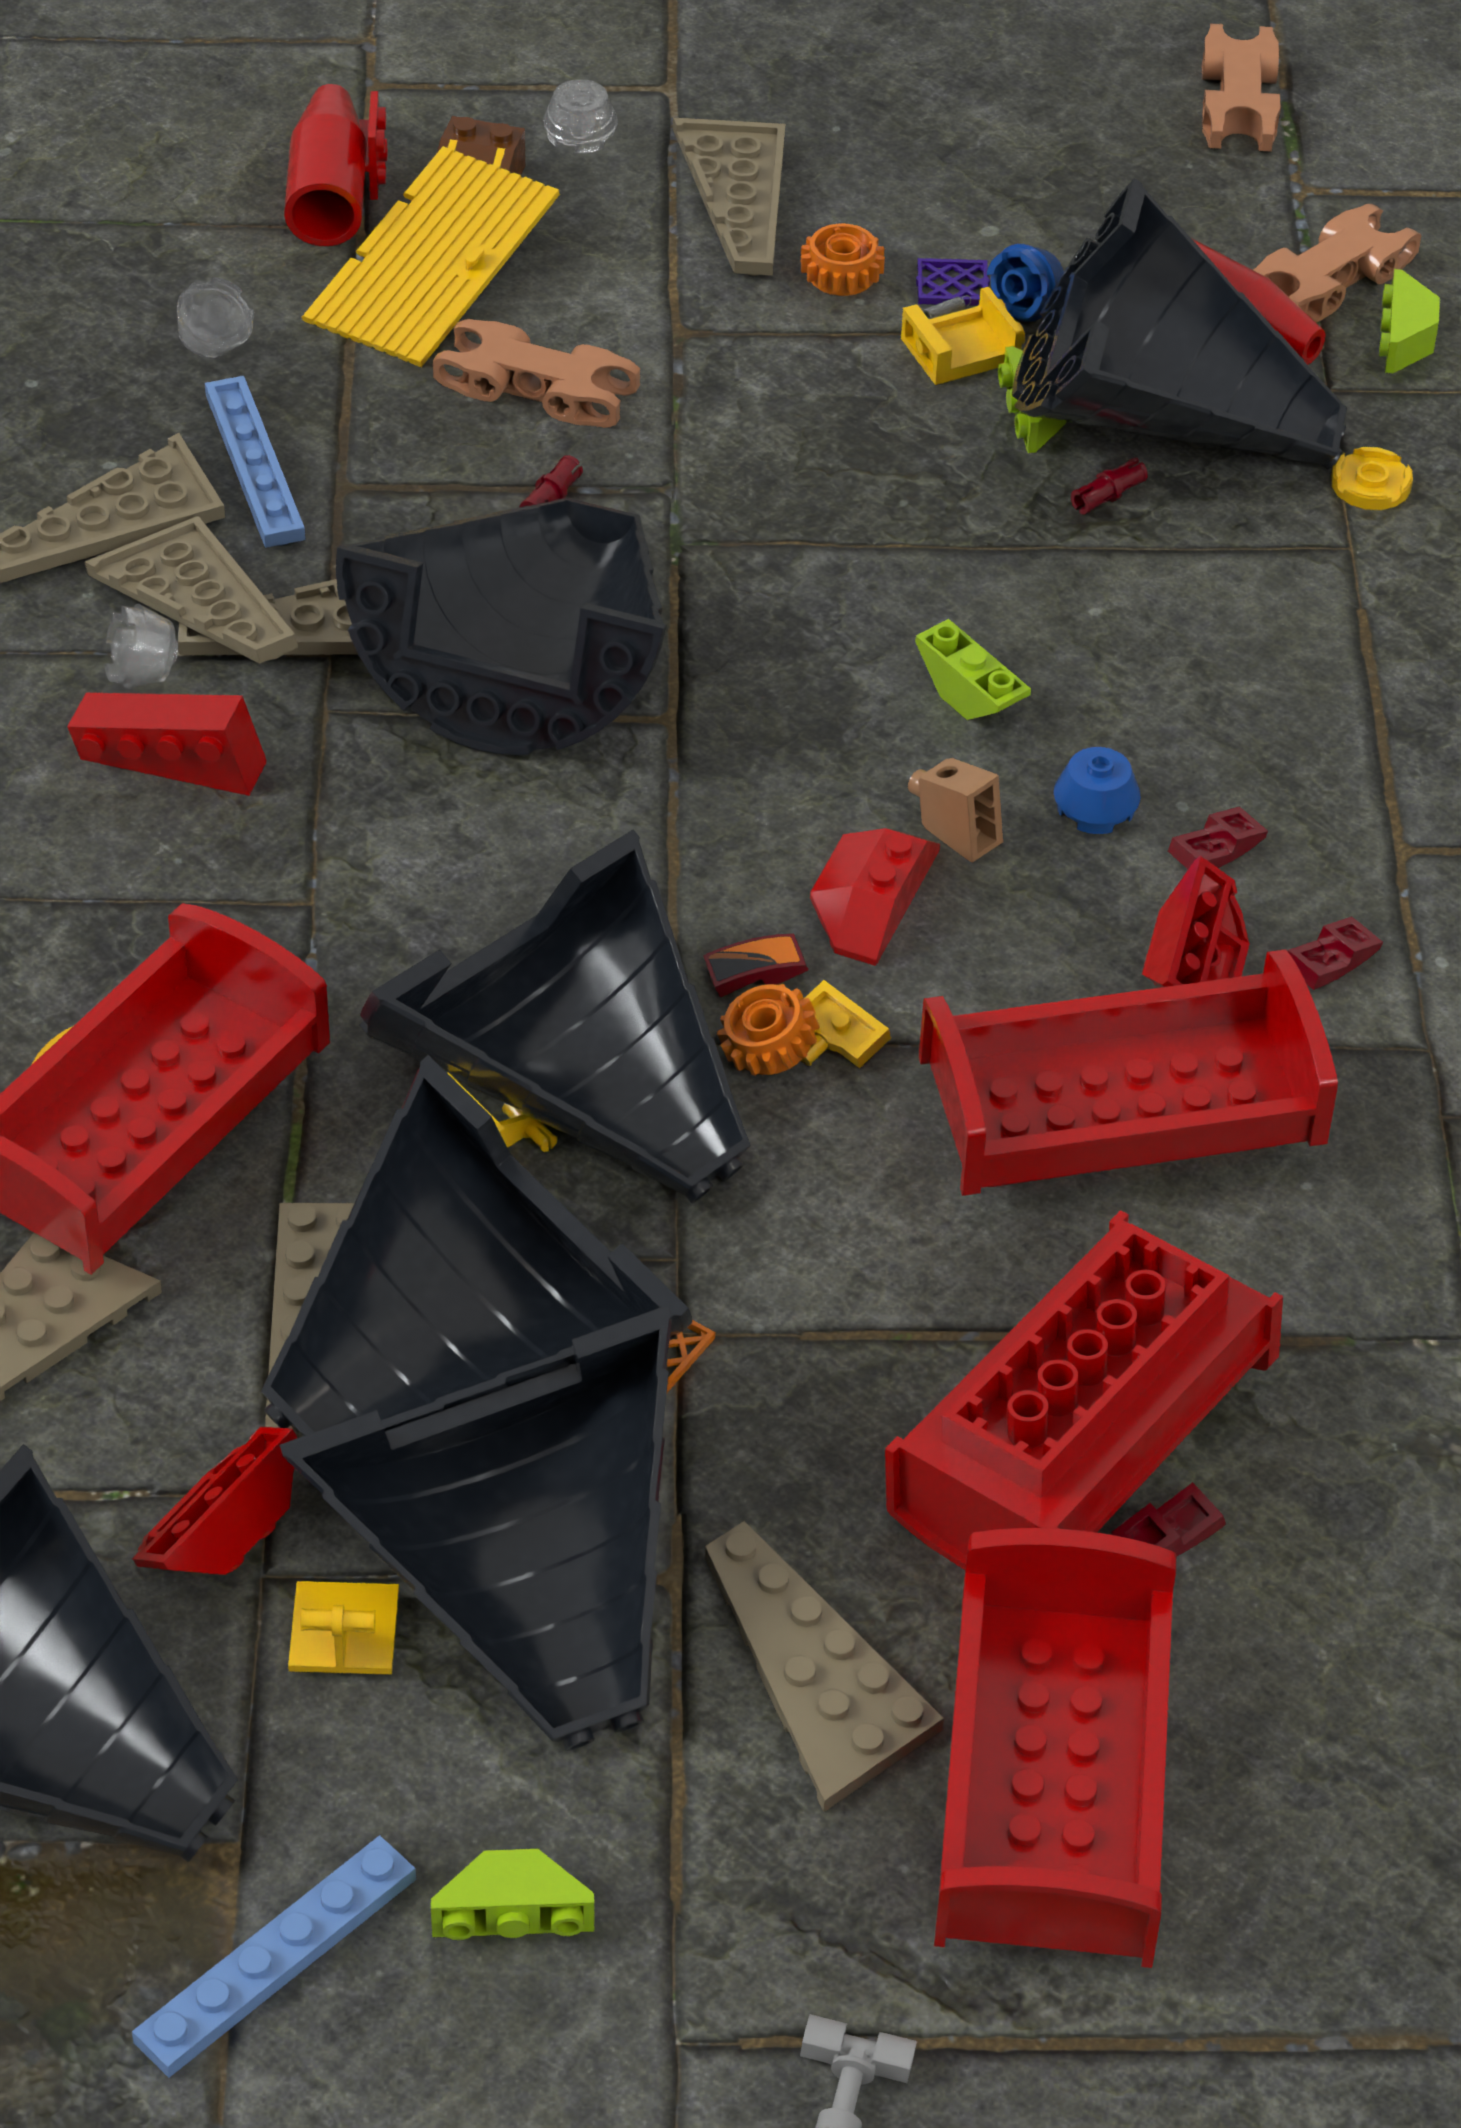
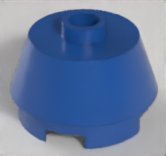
(1024, 279)
(1097, 790)

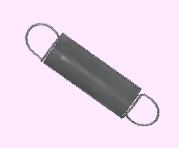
(947, 307)

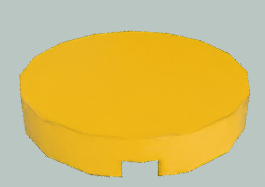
(1372, 479)

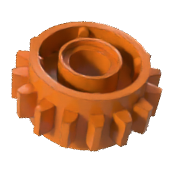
(842, 259)
(768, 1029)

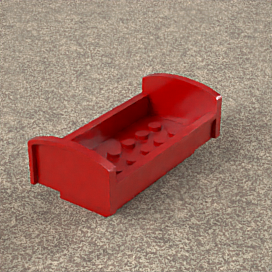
(1132, 1076)
(154, 1080)
(1081, 1395)
(1059, 1743)

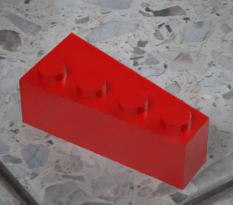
(172, 737)

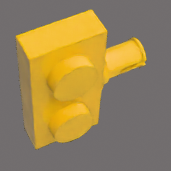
(844, 1027)

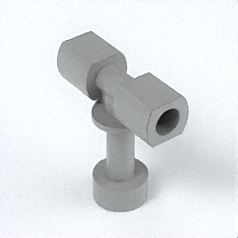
(854, 2063)

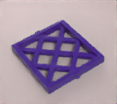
(946, 265)

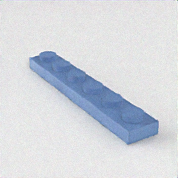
(255, 462)
(273, 1956)

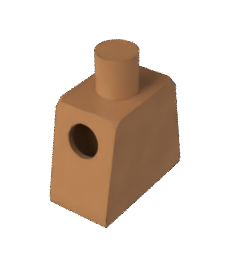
(960, 806)

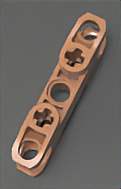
(1239, 103)
(1346, 253)
(556, 378)

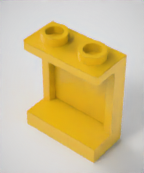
(962, 340)

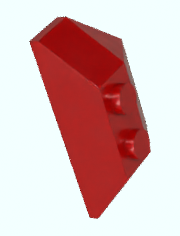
(870, 889)
(1198, 930)
(225, 1510)

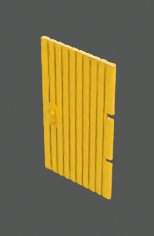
(431, 256)

